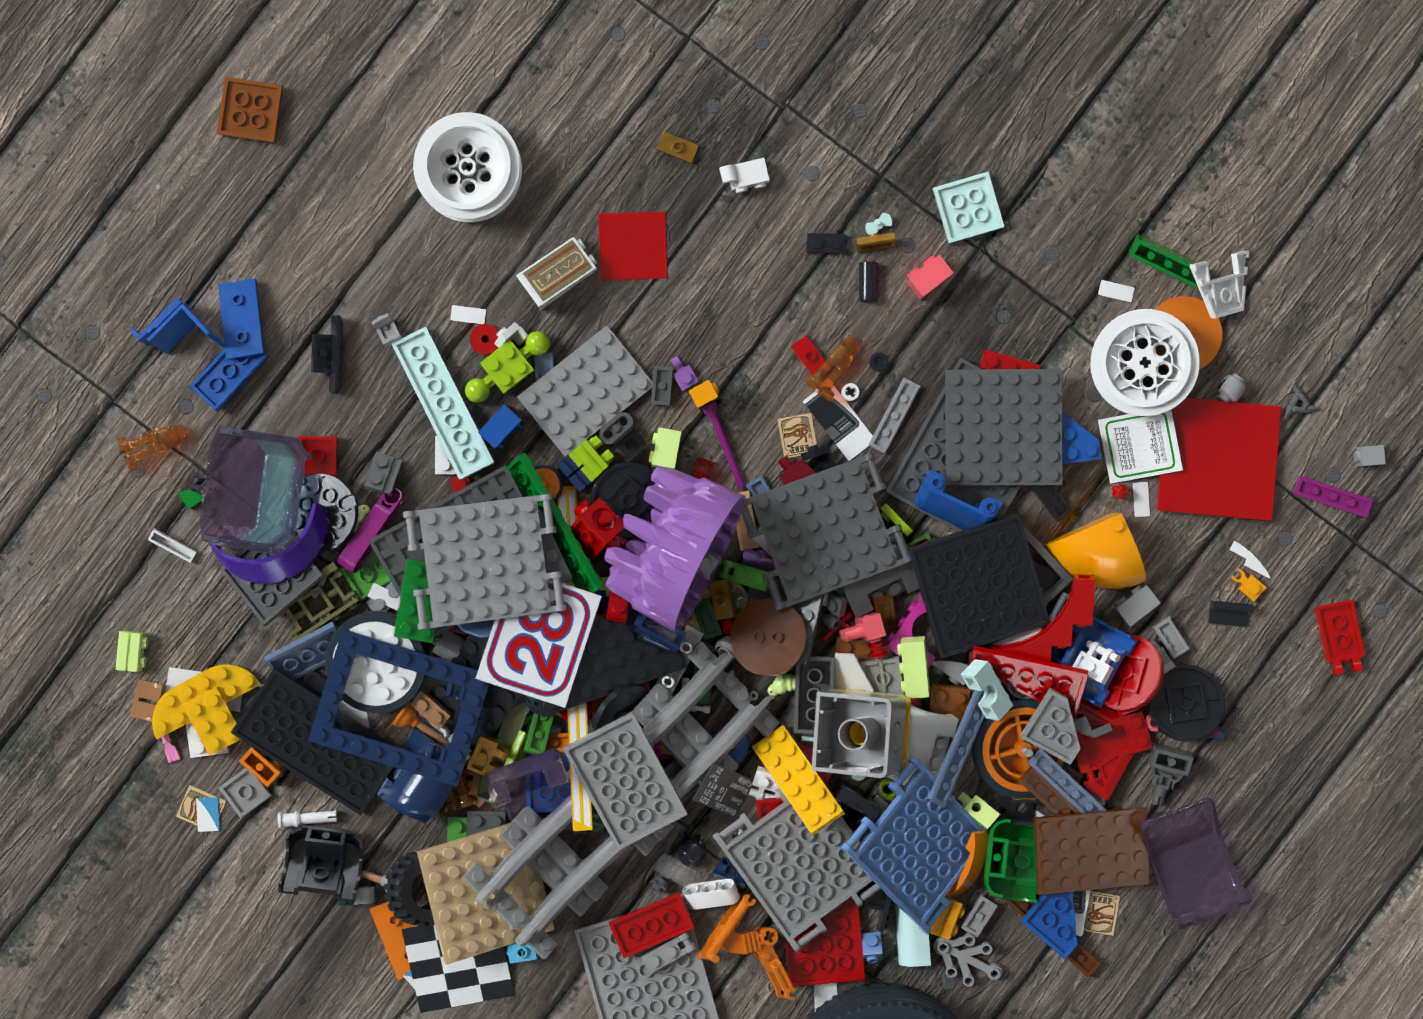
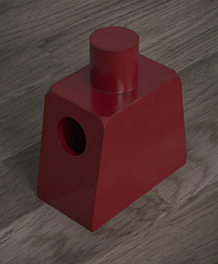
(794, 471)

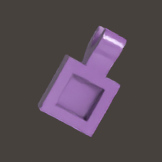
(684, 376)

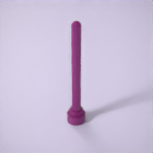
(711, 411)

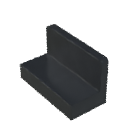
(1229, 613)

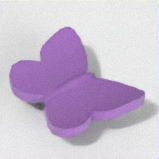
(758, 559)

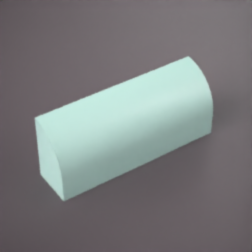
(911, 942)

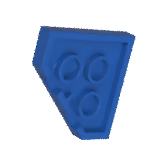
(1078, 443)
(1054, 921)

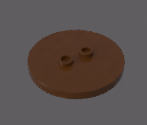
(768, 639)

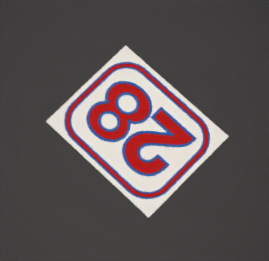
(541, 651)

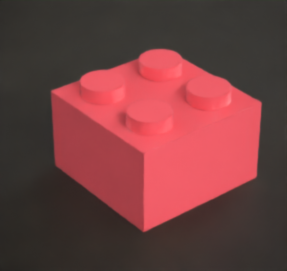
(929, 277)

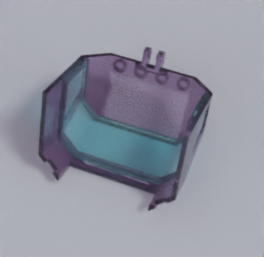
(251, 490)

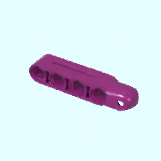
(374, 524)

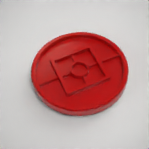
(1136, 678)

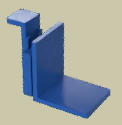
(173, 326)

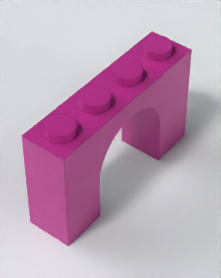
(905, 628)

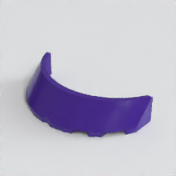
(284, 565)

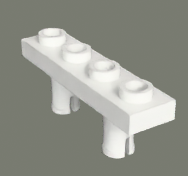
(671, 680)

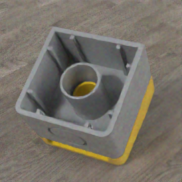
(861, 733)

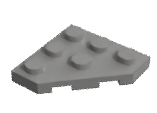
(1053, 727)

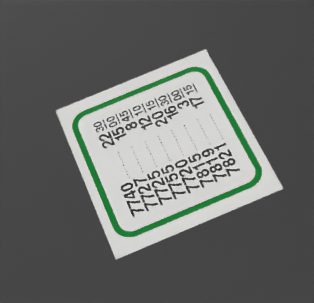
(1139, 446)

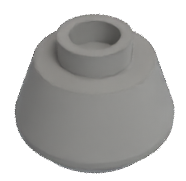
(724, 646)

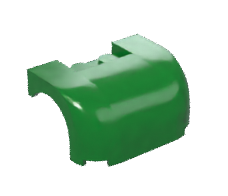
(1011, 862)

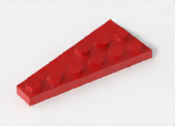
(1035, 676)

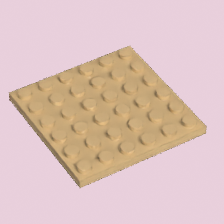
(460, 921)

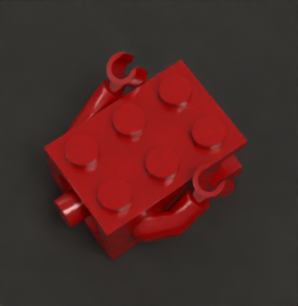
(597, 528)

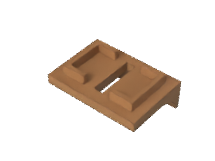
(146, 690)

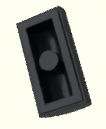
(868, 281)

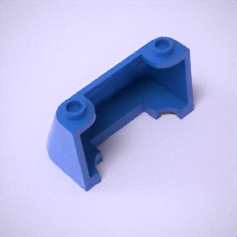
(952, 510)

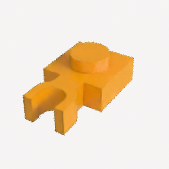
(1249, 586)

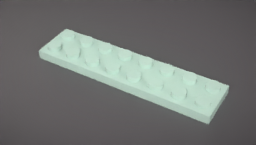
(443, 403)

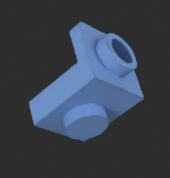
(871, 947)

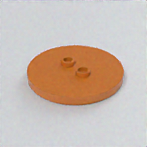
(1195, 317)

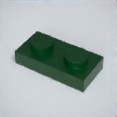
(706, 618)

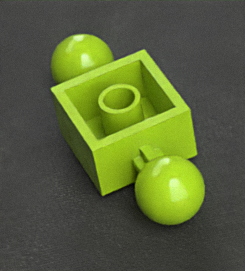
(507, 366)

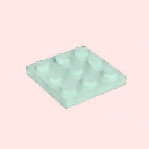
(968, 207)

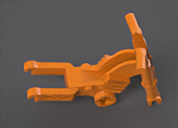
(748, 942)

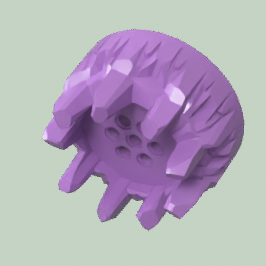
(687, 522)

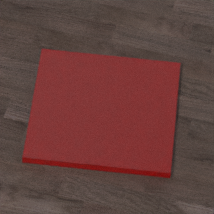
(1225, 460)

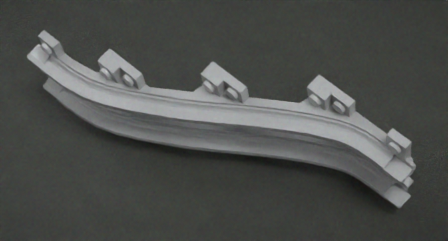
(576, 880)

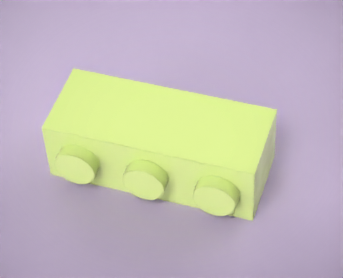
(914, 667)

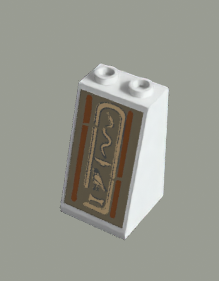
(557, 272)

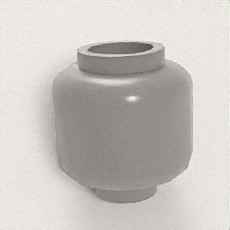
(1231, 388)

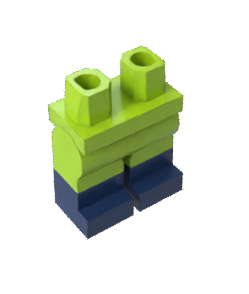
(590, 459)

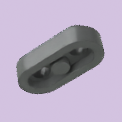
(615, 427)

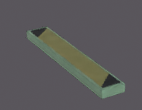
(506, 738)

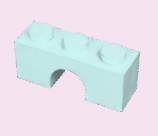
(981, 677)

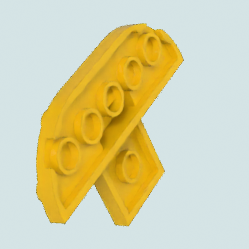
(203, 703)

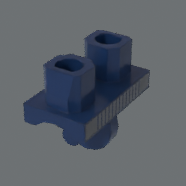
(726, 871)

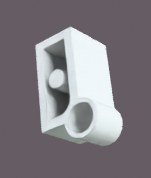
(745, 175)

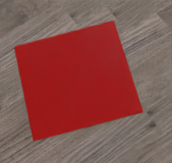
(632, 245)

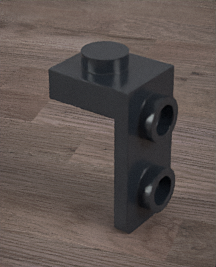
(823, 456)

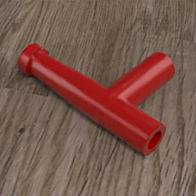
(844, 625)

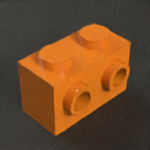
(261, 766)

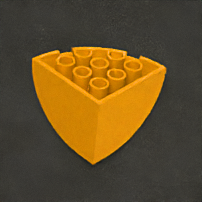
(1101, 550)

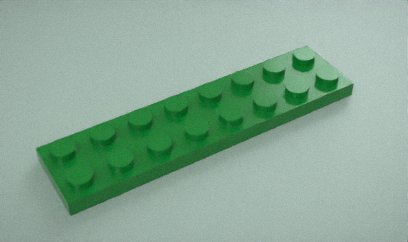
(579, 566)

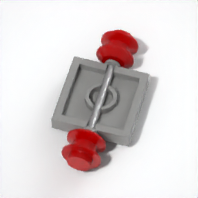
(881, 671)

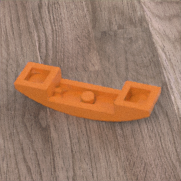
(977, 847)

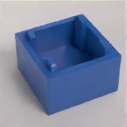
(501, 427)

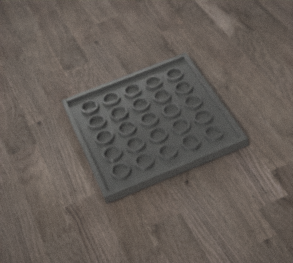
(1003, 427)

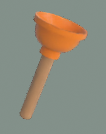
(408, 717)

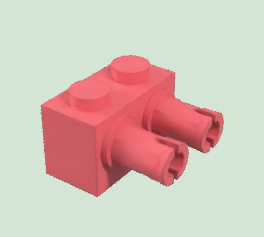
(867, 627)

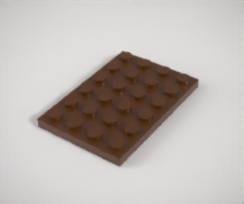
(1090, 851)

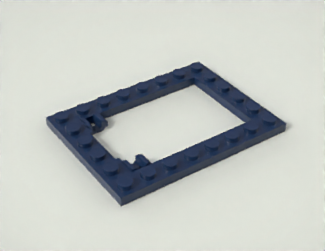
(452, 757)

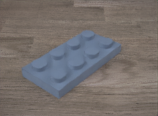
(303, 654)

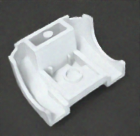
(929, 739)

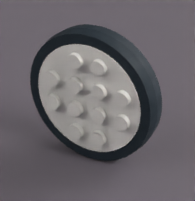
(373, 683)

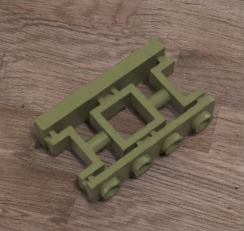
(324, 616)

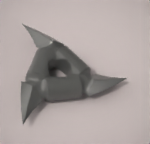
(1292, 407)

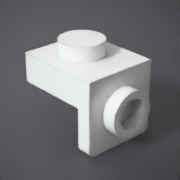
(513, 332)

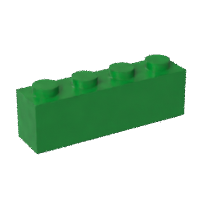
(1163, 259)

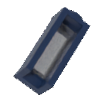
(659, 633)

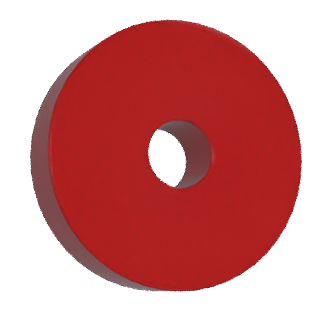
(477, 335)

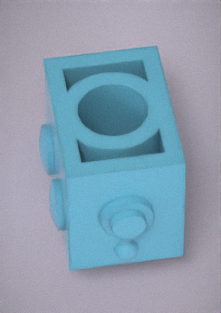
(517, 955)

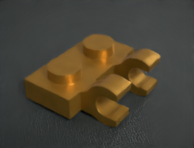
(483, 753)

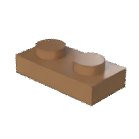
(431, 709)

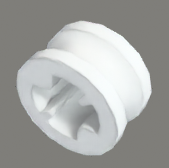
(851, 386)

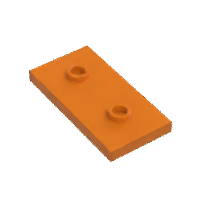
(391, 934)

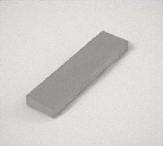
(894, 415)

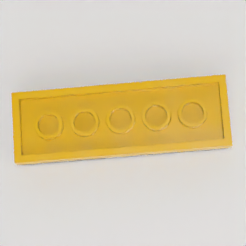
(797, 780)

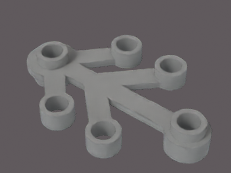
(966, 956)

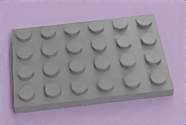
(585, 391)
(625, 780)

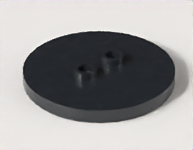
(623, 490)
(618, 704)
(1187, 704)

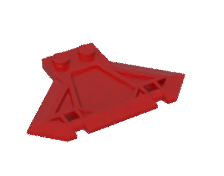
(1112, 750)

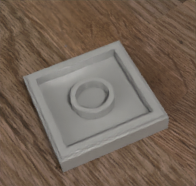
(244, 792)

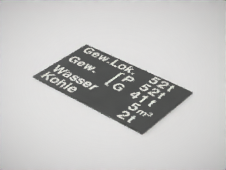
(723, 790)

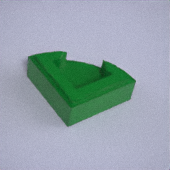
(190, 498)

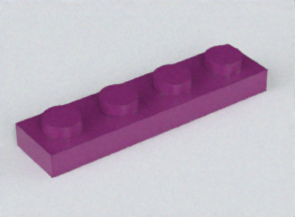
(1332, 496)

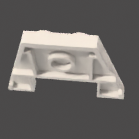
(1223, 294)

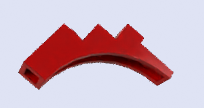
(1058, 633)

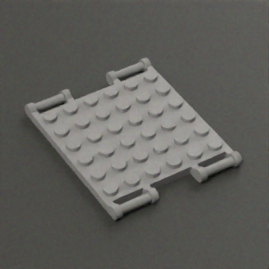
(484, 561)
(794, 872)

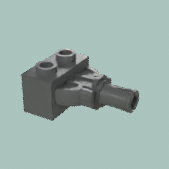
(1168, 767)

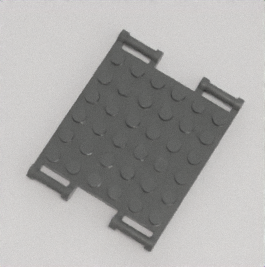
(825, 532)

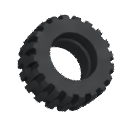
(400, 892)

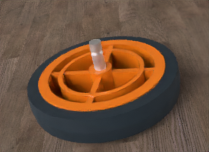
(1001, 752)

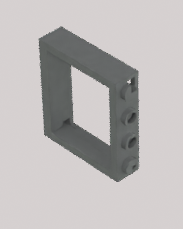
(1064, 578)

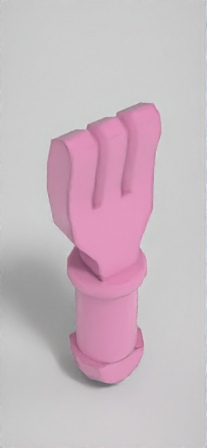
(170, 749)

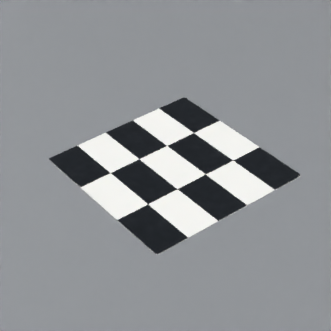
(454, 984)

